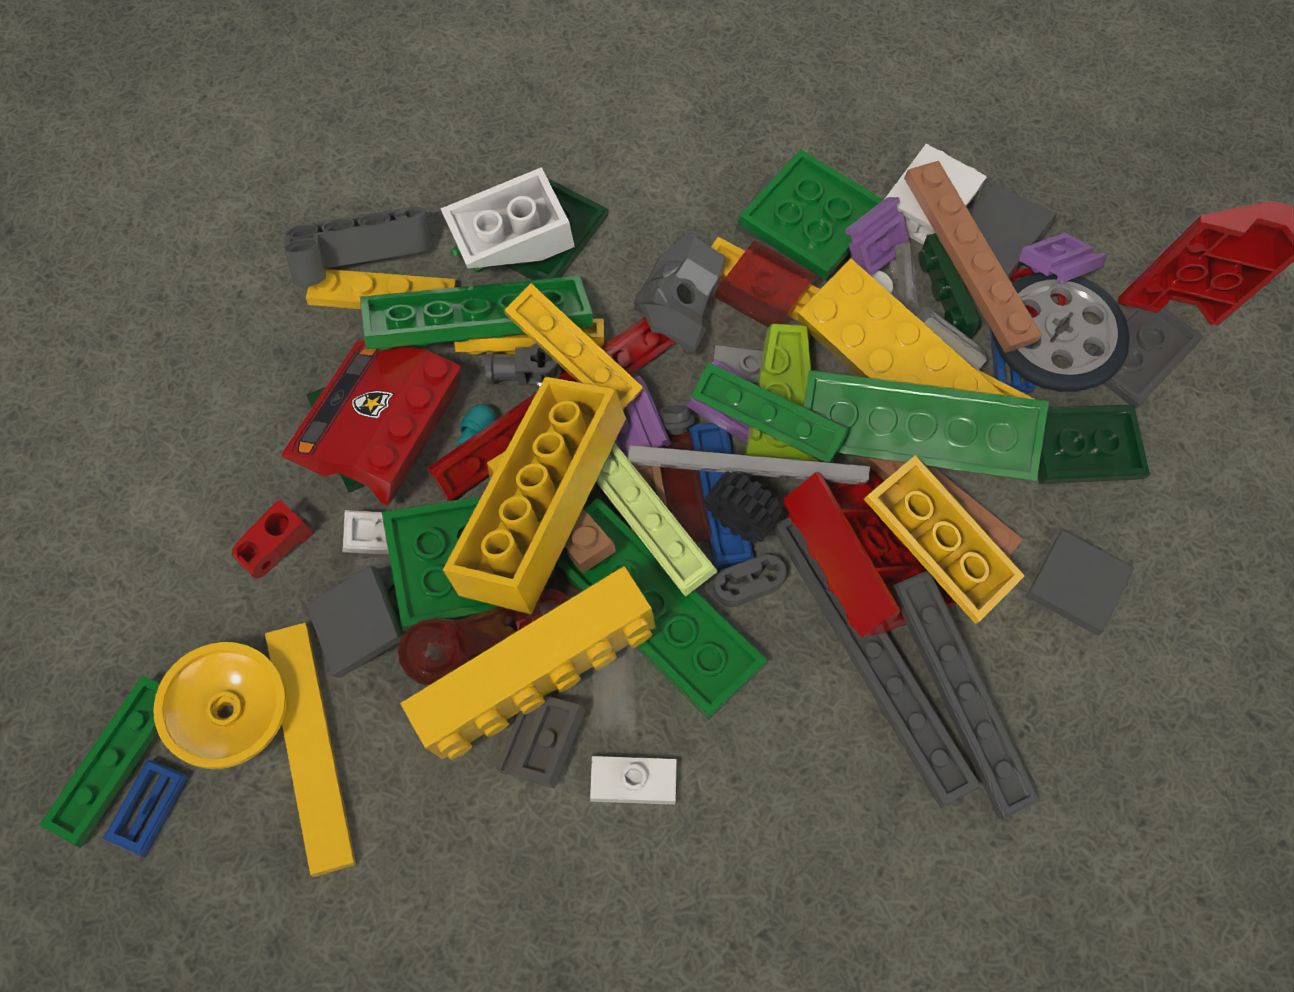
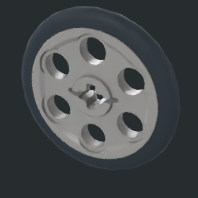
(1084, 370)

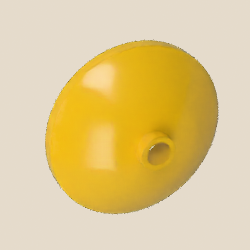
(197, 691)

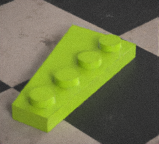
(784, 373)

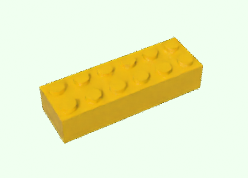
(881, 337)
(536, 495)
(530, 665)

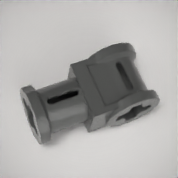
(521, 366)

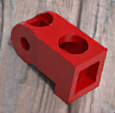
(270, 539)

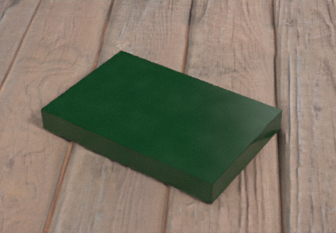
(584, 220)
(1092, 445)

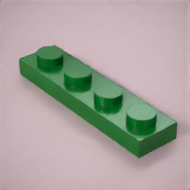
(769, 413)
(105, 767)

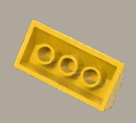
(944, 539)

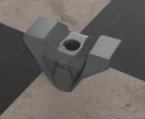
(686, 264)

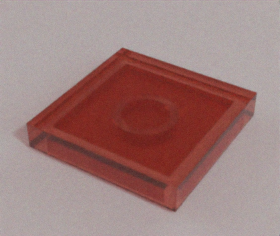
(764, 285)

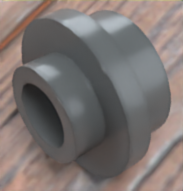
(676, 419)

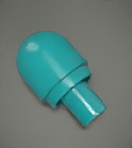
(474, 421)

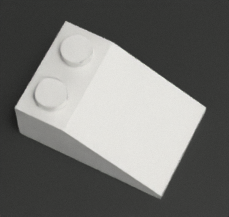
(510, 223)

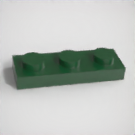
(948, 286)

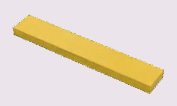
(311, 753)

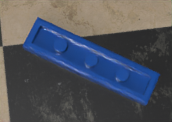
(725, 547)

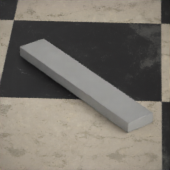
(747, 464)

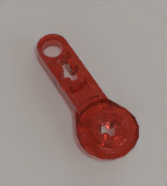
(460, 639)

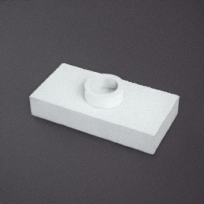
(364, 532)
(633, 780)

